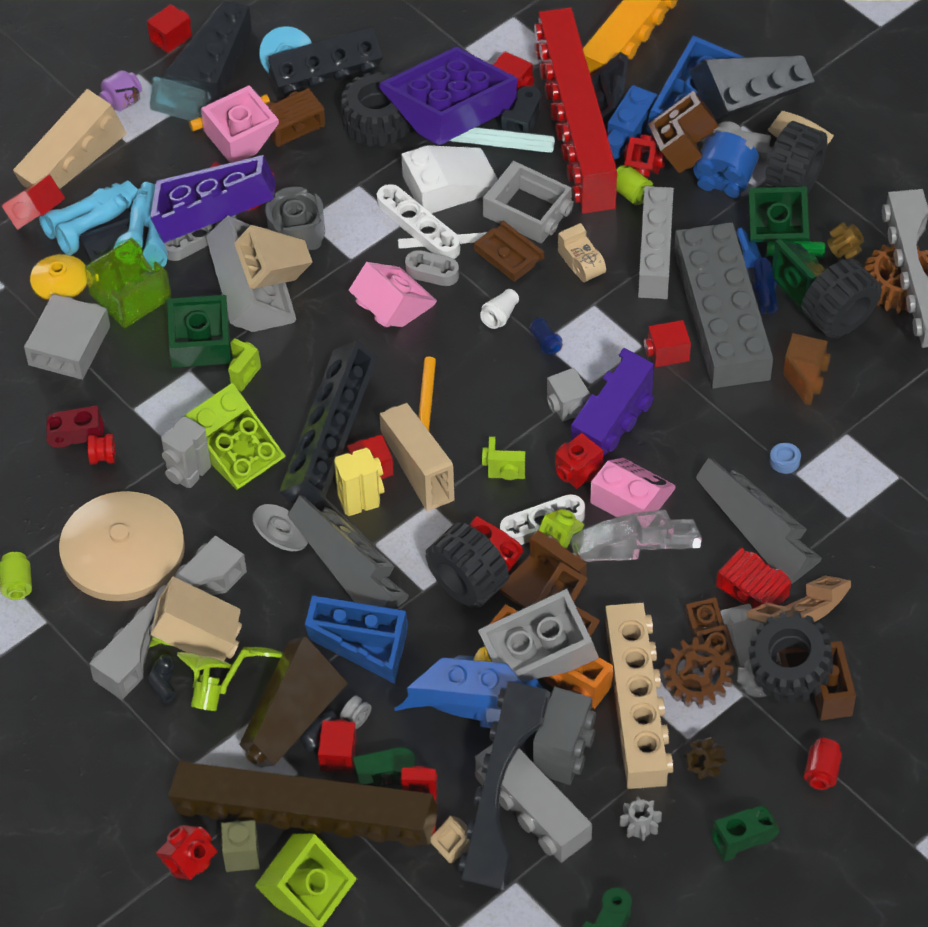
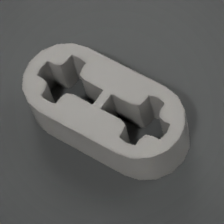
(432, 268)

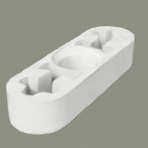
(518, 519)

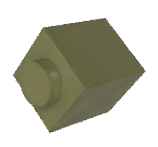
(240, 846)

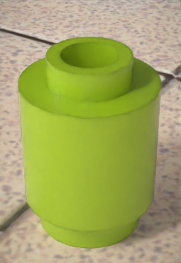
(631, 184)
(15, 576)

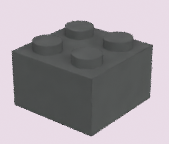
(564, 735)

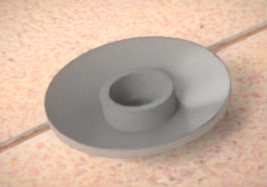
(277, 528)

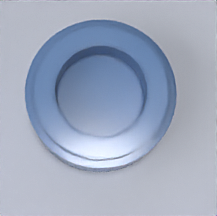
(785, 458)

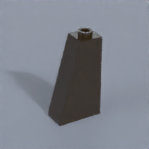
(291, 702)

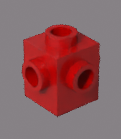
(635, 153)
(578, 461)
(187, 851)

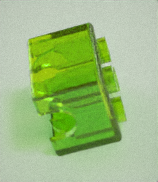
(127, 283)

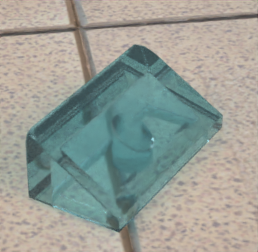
(177, 99)

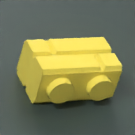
(358, 481)

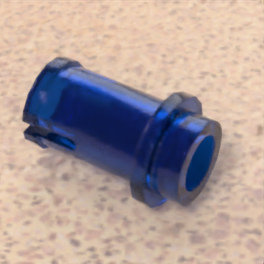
(550, 342)

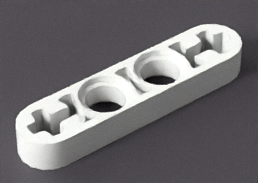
(422, 219)

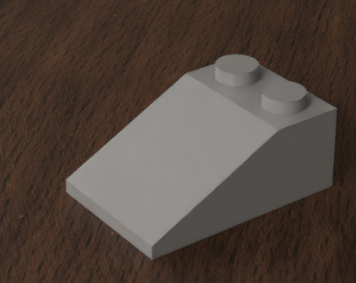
(541, 639)

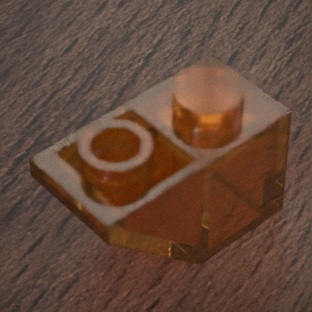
(804, 364)

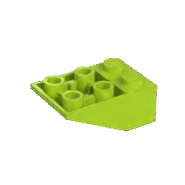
(235, 437)

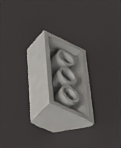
(247, 307)

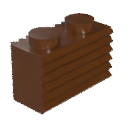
(297, 116)

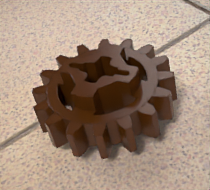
(687, 679)

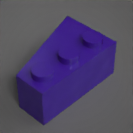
(618, 403)

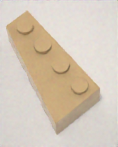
(73, 142)

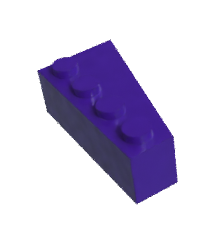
(209, 196)

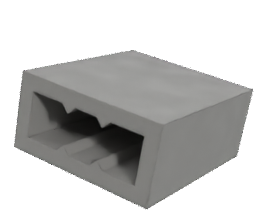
(67, 336)

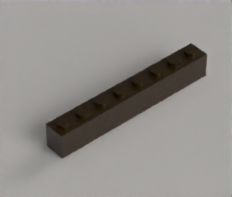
(304, 803)

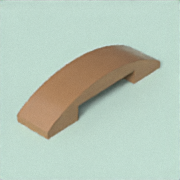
(821, 598)

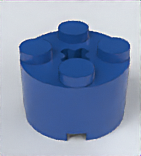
(725, 164)

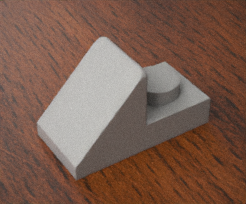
(740, 631)

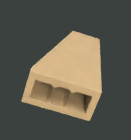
(419, 456)

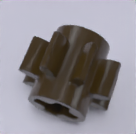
(709, 765)

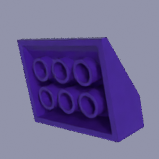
(451, 94)

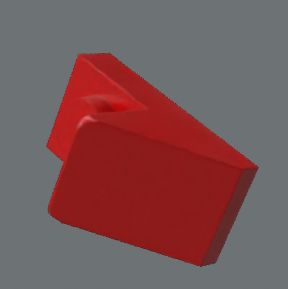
(33, 201)

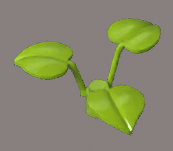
(207, 687)

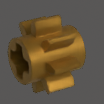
(845, 240)

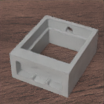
(521, 177)

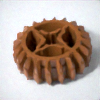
(883, 264)

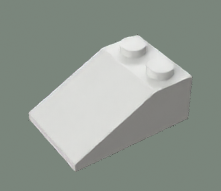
(447, 175)

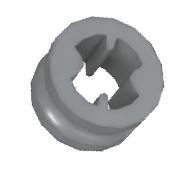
(356, 711)

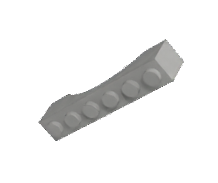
(907, 221)
(122, 661)

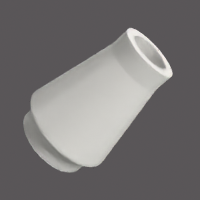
(497, 311)

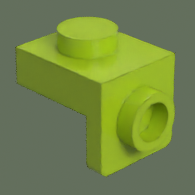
(503, 464)

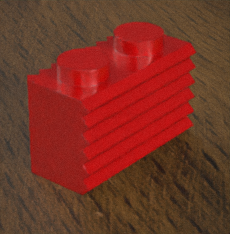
(752, 581)

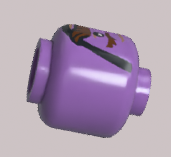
(121, 90)

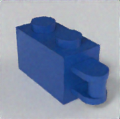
(630, 119)

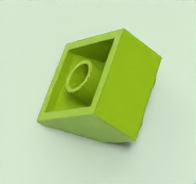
(306, 880)

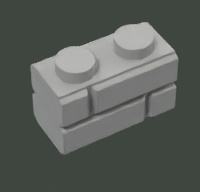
(185, 452)

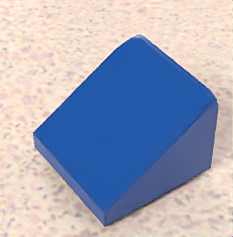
(749, 249)

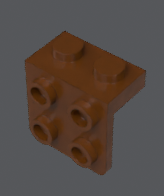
(535, 572)

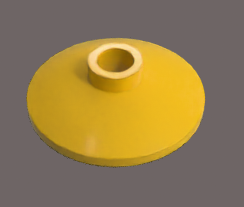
(59, 276)

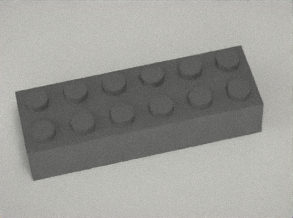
(723, 305)

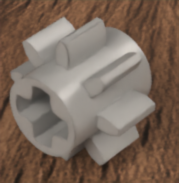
(640, 818)

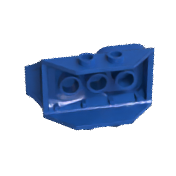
(463, 688)

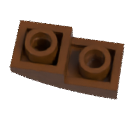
(707, 622)

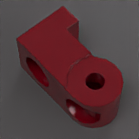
(74, 426)

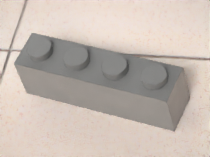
(655, 242)
(540, 806)

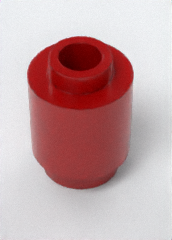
(823, 764)

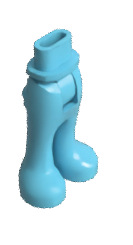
(94, 210)
(139, 217)

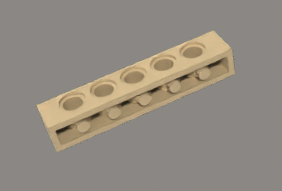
(641, 768)

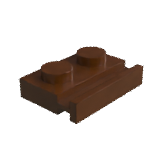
(508, 251)

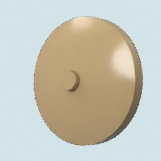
(122, 546)

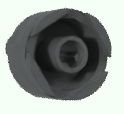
(297, 215)

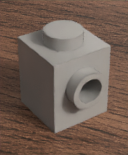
(566, 394)

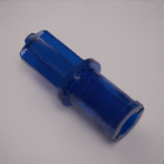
(765, 286)

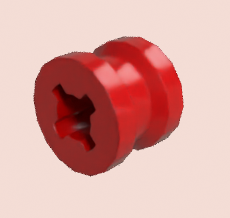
(101, 449)

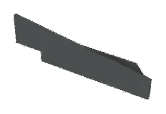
(760, 520)
(347, 555)

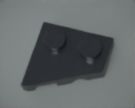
(610, 84)

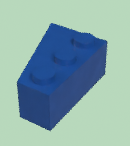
(359, 633)

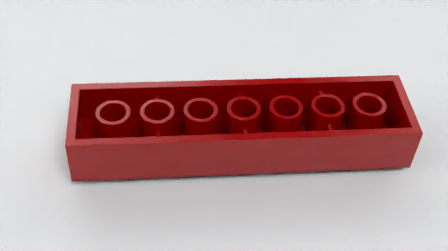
(576, 111)

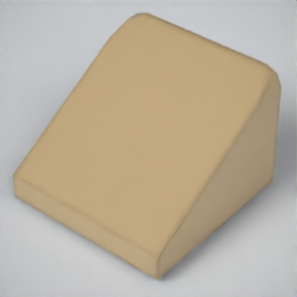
(451, 839)

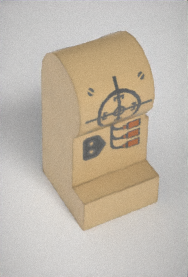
(580, 253)

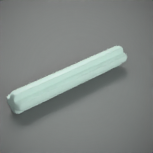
(507, 139)

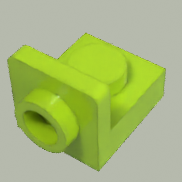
(244, 363)
(561, 525)

